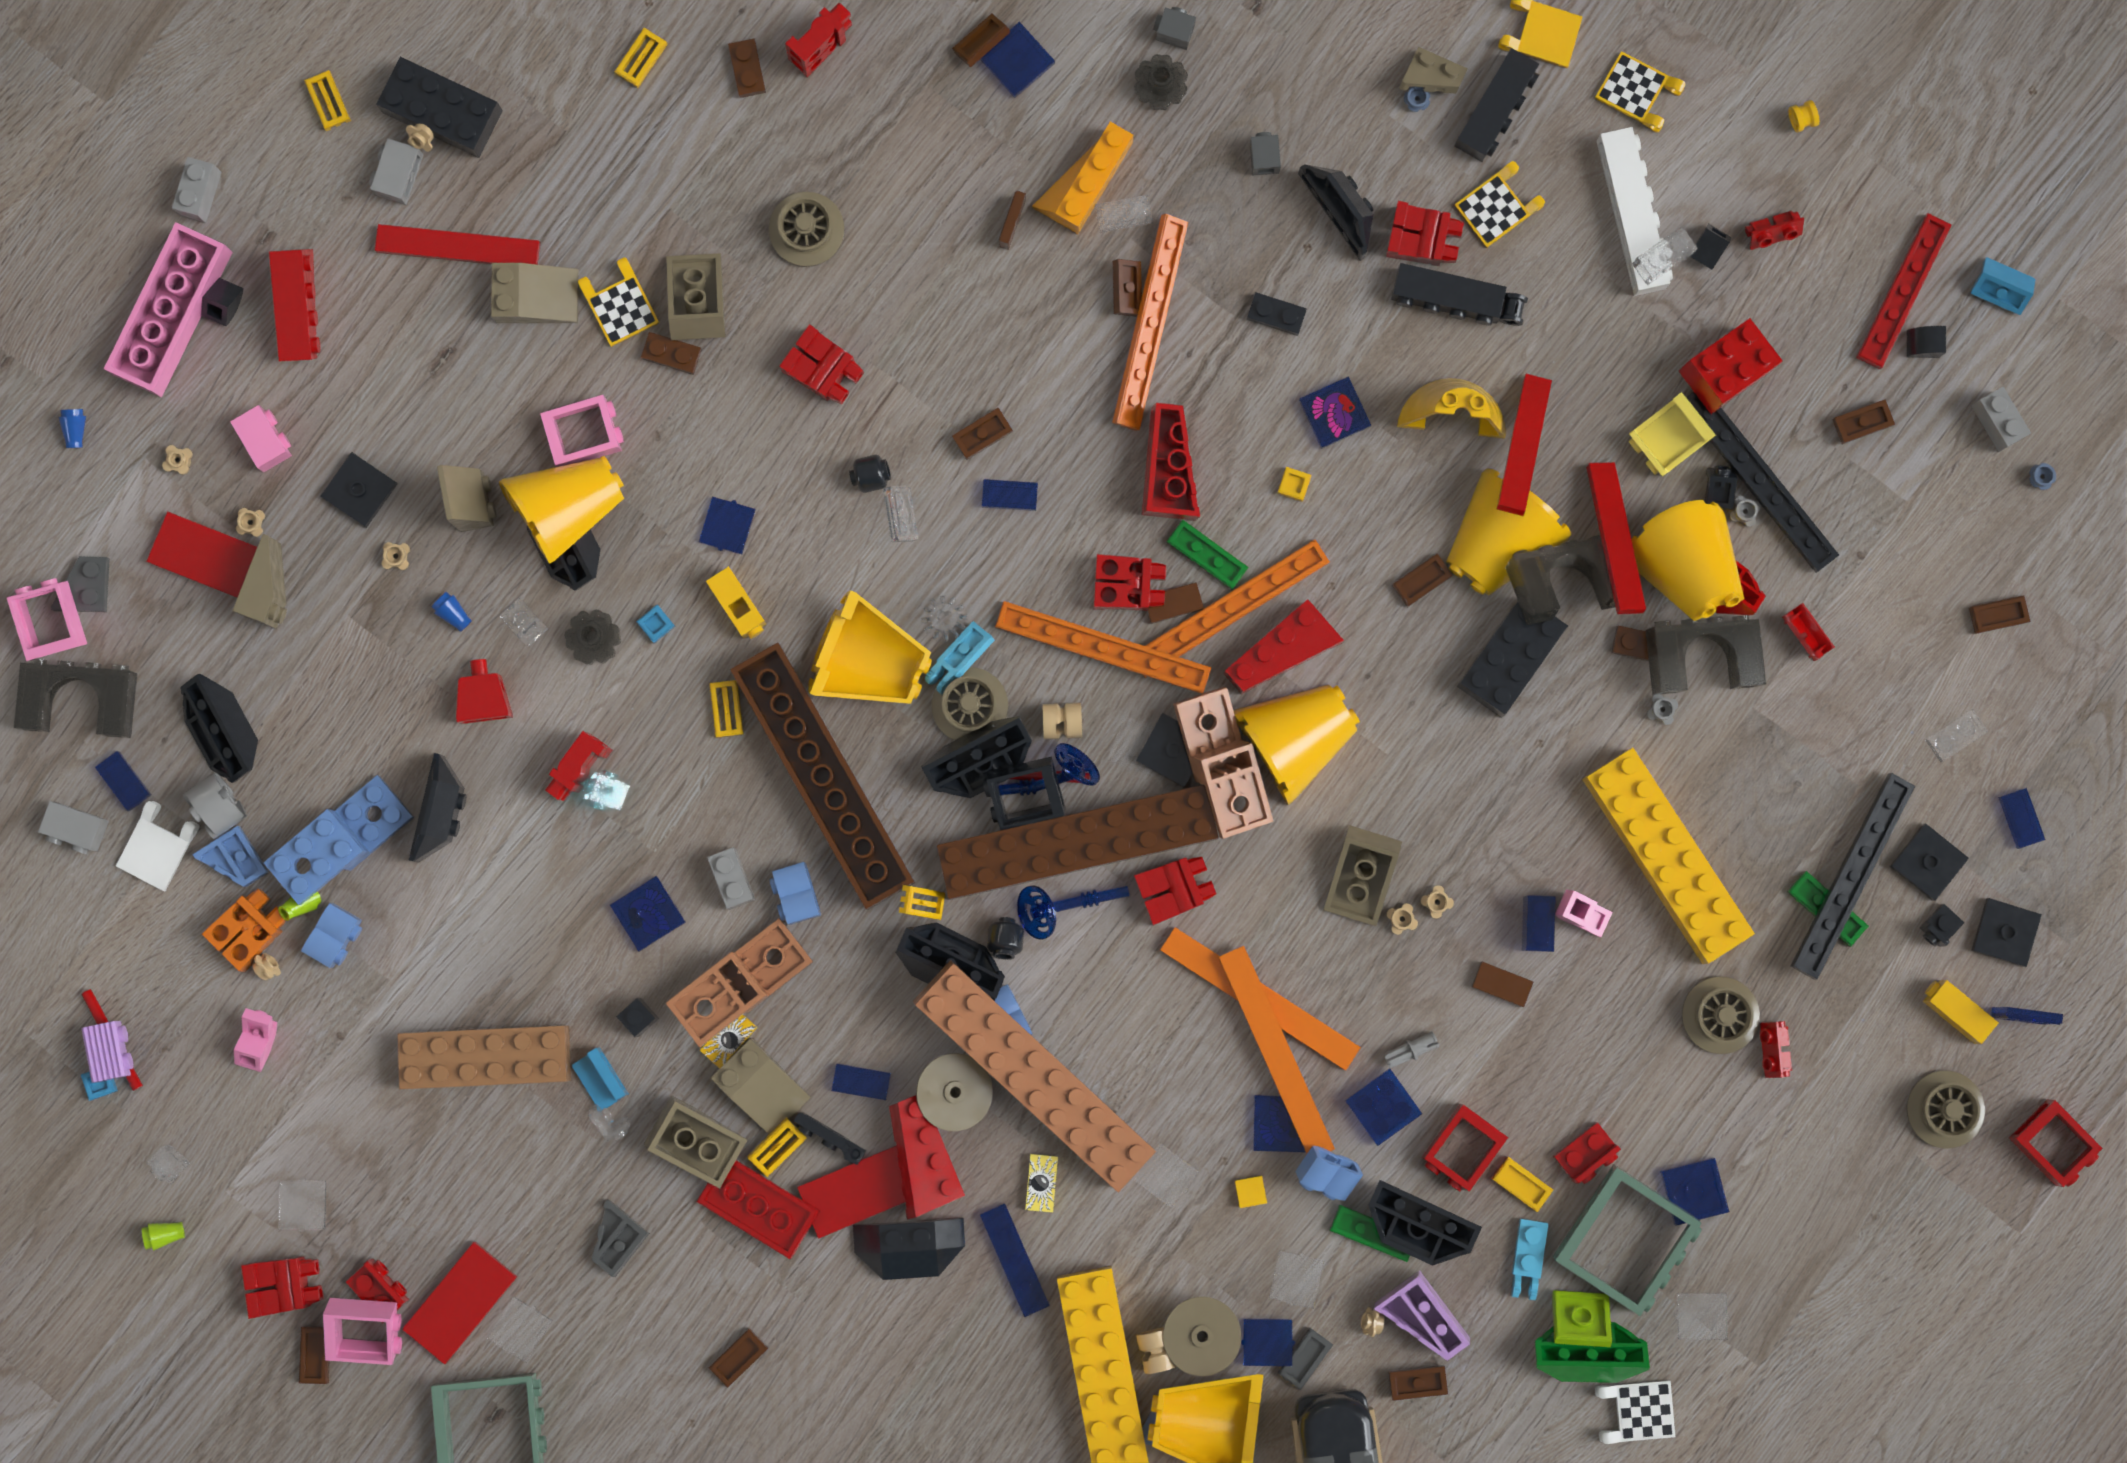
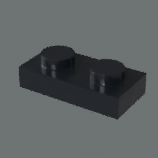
(1276, 314)

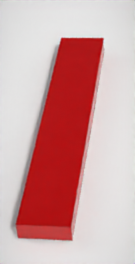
(455, 245)
(1903, 291)
(1524, 445)
(1616, 538)

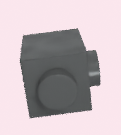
(1175, 27)

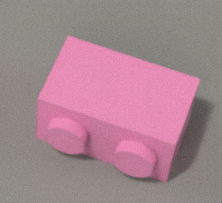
(261, 438)

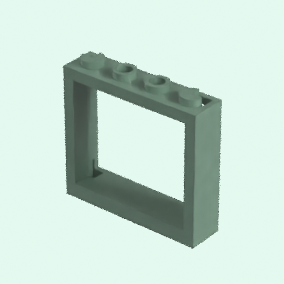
(1589, 1216)
(442, 1419)

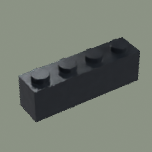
(1497, 104)
(1449, 294)

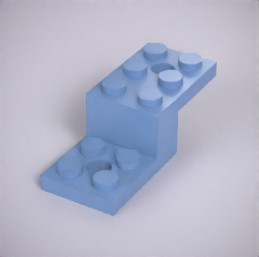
(338, 840)

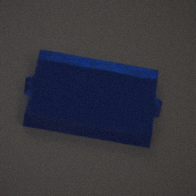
(727, 525)
(1268, 1342)

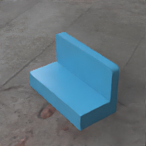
(2004, 286)
(600, 1079)

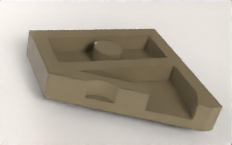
(1433, 73)

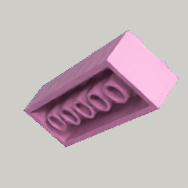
(167, 310)

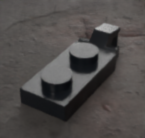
(831, 1138)

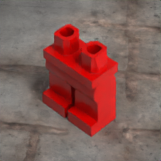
(820, 40)
(1421, 235)
(831, 366)
(1134, 583)
(576, 765)
(1182, 888)
(290, 1284)

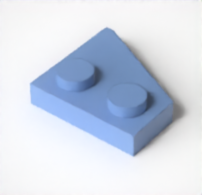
(233, 857)

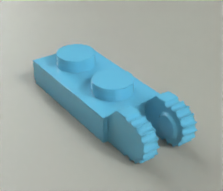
(959, 656)
(1529, 1255)

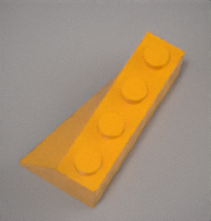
(1080, 188)

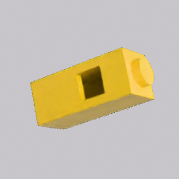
(736, 603)
(1959, 1011)

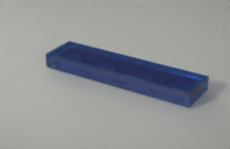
(1014, 1260)

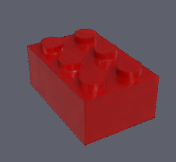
(1730, 365)

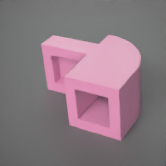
(1583, 913)
(256, 1040)

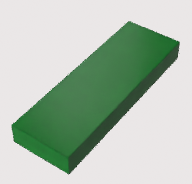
(1207, 554)
(1811, 894)
(1362, 1230)

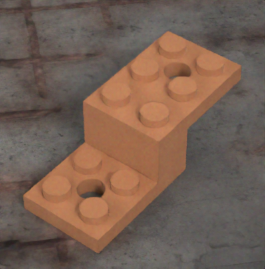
(1223, 762)
(739, 982)

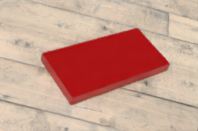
(202, 554)
(855, 1192)
(760, 1209)
(460, 1302)

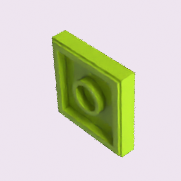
(1581, 1318)

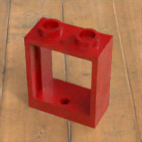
(2035, 1124)
(1482, 1126)

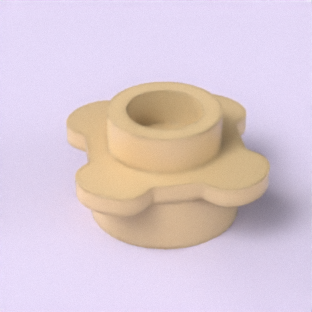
(420, 136)
(185, 460)
(244, 516)
(389, 551)
(1429, 902)
(1409, 922)
(266, 966)
(1372, 1322)

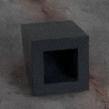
(1711, 246)
(221, 301)
(1926, 342)

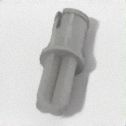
(1411, 1049)

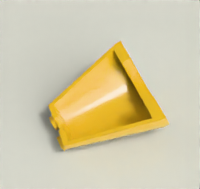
(1446, 397)
(563, 501)
(1492, 536)
(1690, 558)
(867, 656)
(1298, 734)
(1208, 1420)

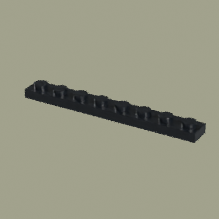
(1767, 488)
(1852, 876)

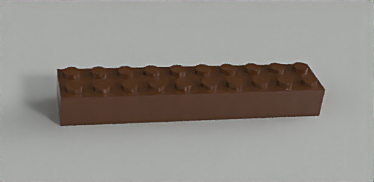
(822, 776)
(1077, 842)

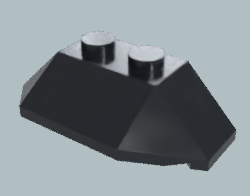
(1341, 204)
(577, 564)
(219, 727)
(964, 763)
(438, 811)
(931, 946)
(1420, 1226)
(909, 1247)

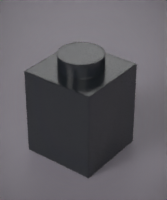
(637, 1017)

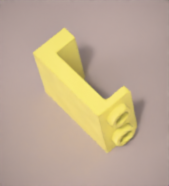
(1671, 435)

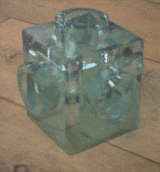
(605, 791)

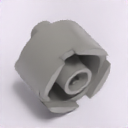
(215, 805)

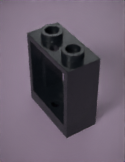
(998, 812)

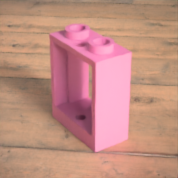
(555, 441)
(25, 626)
(361, 1350)

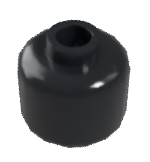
(870, 473)
(1005, 938)

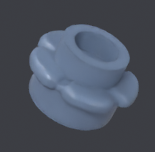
(1413, 105)
(2049, 476)

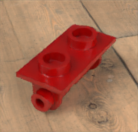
(1786, 227)
(1808, 632)
(1773, 1036)

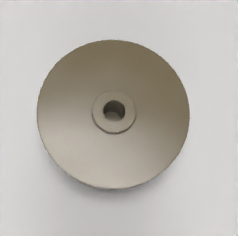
(806, 229)
(969, 703)
(1720, 1015)
(954, 1092)
(1945, 1109)
(1202, 1336)

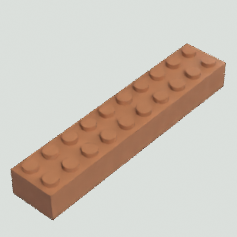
(1034, 1076)

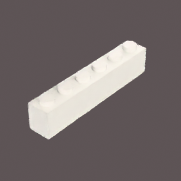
(1631, 202)

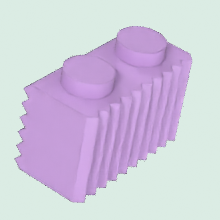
(107, 1051)

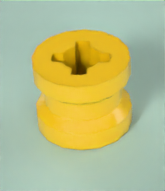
(1803, 116)

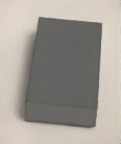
(1306, 1358)

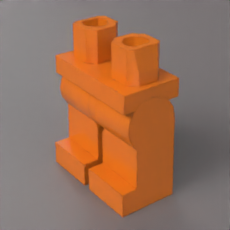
(245, 930)

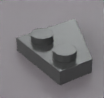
(88, 584)
(617, 1239)

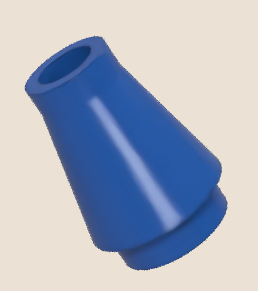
(72, 426)
(451, 611)

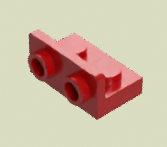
(1587, 1154)
(374, 1284)

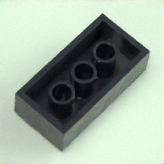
(444, 106)
(1510, 660)

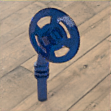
(1072, 769)
(1048, 909)

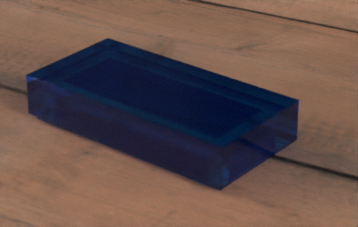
(1009, 495)
(123, 781)
(2021, 818)
(861, 1081)

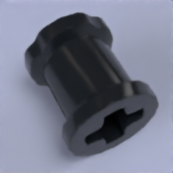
(1513, 309)

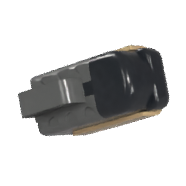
(1335, 1428)

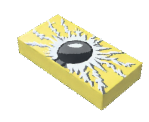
(1041, 1183)

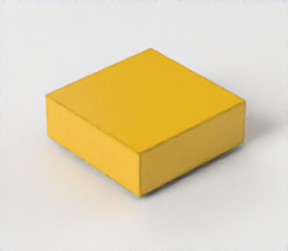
(1294, 484)
(1250, 1191)

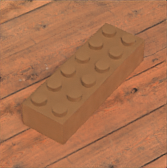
(484, 1057)

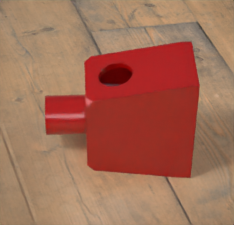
(481, 696)

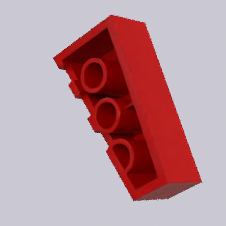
(294, 304)
(1168, 472)
(1289, 644)
(923, 1160)

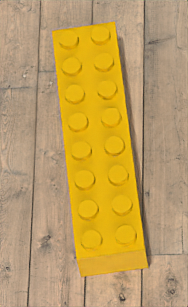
(1668, 856)
(1102, 1367)

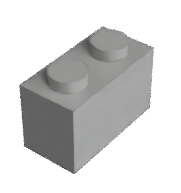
(395, 171)
(196, 190)
(2001, 419)
(73, 826)
(731, 878)

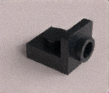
(1721, 486)
(1941, 926)

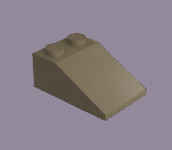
(534, 293)
(695, 296)
(466, 497)
(263, 589)
(1363, 875)
(760, 1086)
(694, 1142)

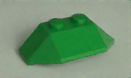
(1582, 1363)

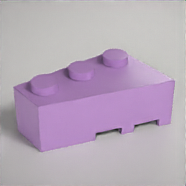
(1424, 1315)

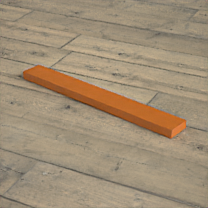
(1150, 322)
(1241, 601)
(1103, 647)
(1289, 1016)
(1275, 1050)

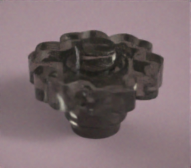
(1160, 82)
(592, 637)

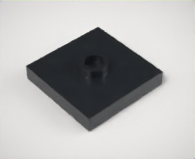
(359, 489)
(1166, 751)
(1929, 862)
(2006, 932)

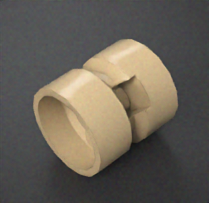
(1062, 720)
(1155, 1355)

